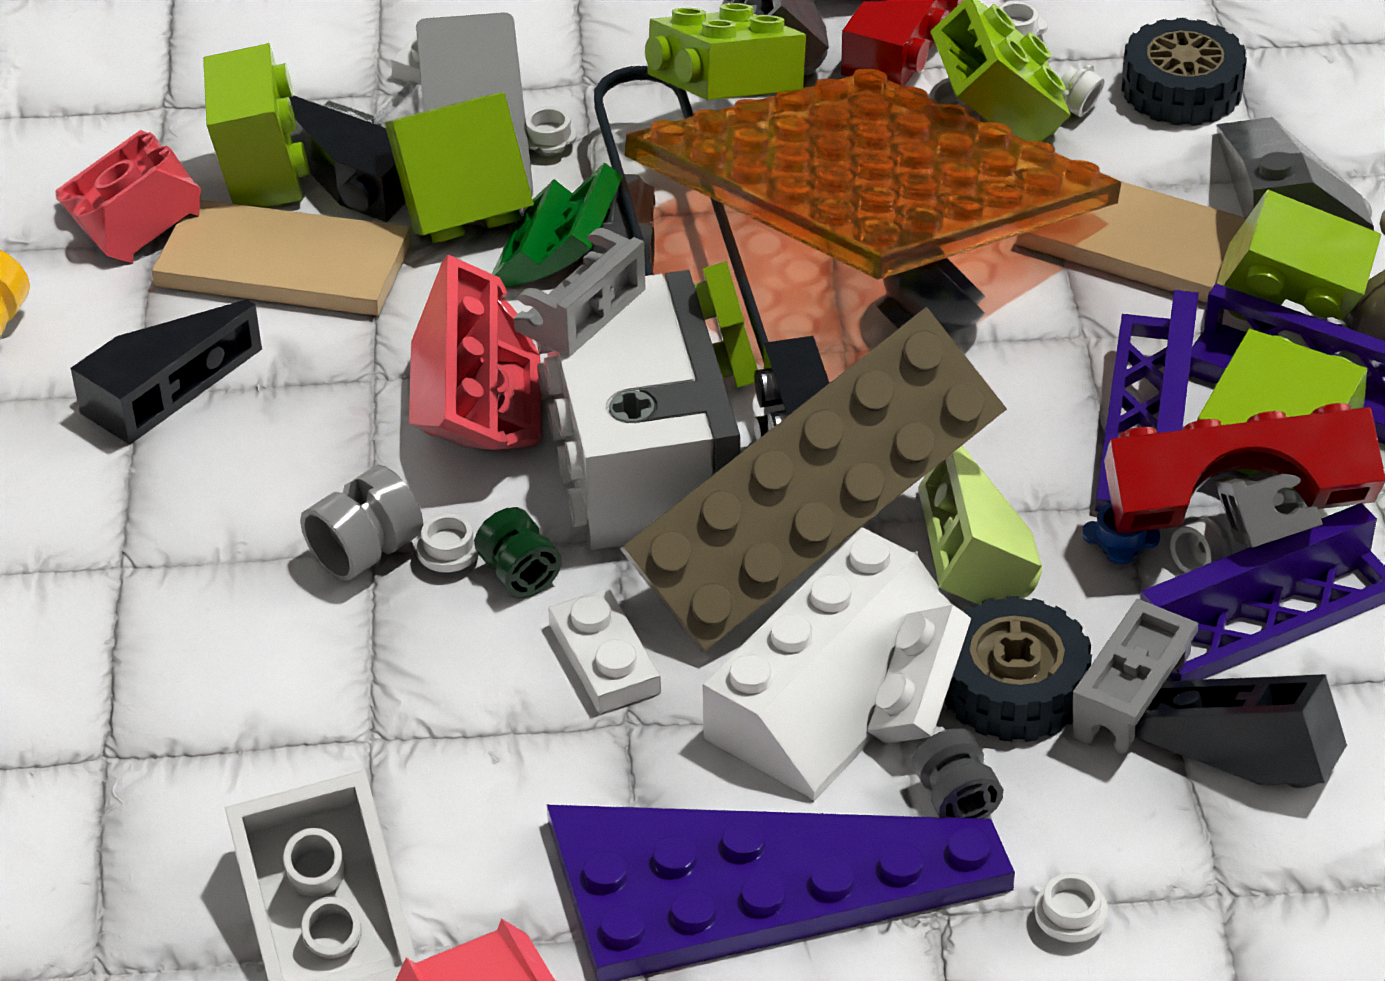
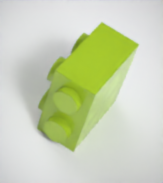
(725, 52)
(1001, 70)
(460, 166)
(1282, 377)

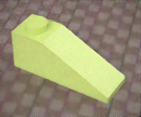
(976, 534)

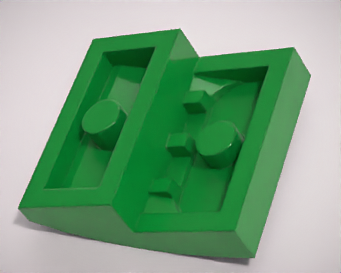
(556, 228)

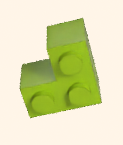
(252, 125)
(1300, 257)

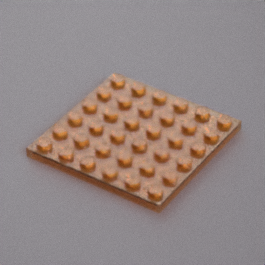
(873, 171)

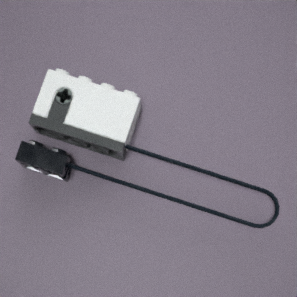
(646, 393)

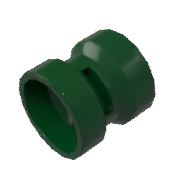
(517, 552)

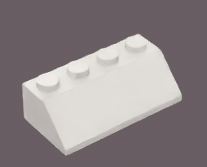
(810, 675)

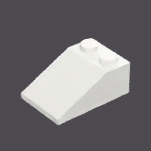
(321, 883)

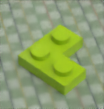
(720, 300)

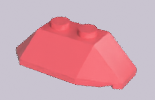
(470, 367)

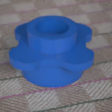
(1117, 547)

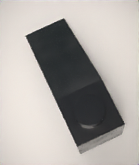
(349, 159)
(161, 368)
(1250, 726)

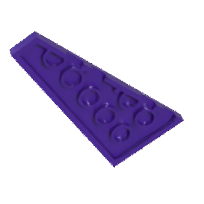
(717, 883)

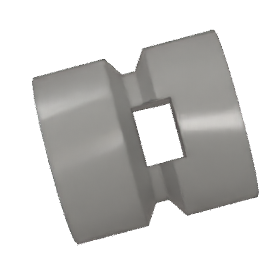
(355, 525)

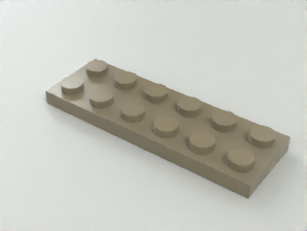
(813, 479)

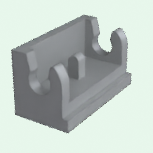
(586, 297)
(1258, 510)
(1130, 672)

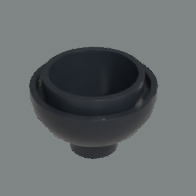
(935, 286)

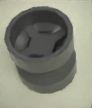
(956, 774)

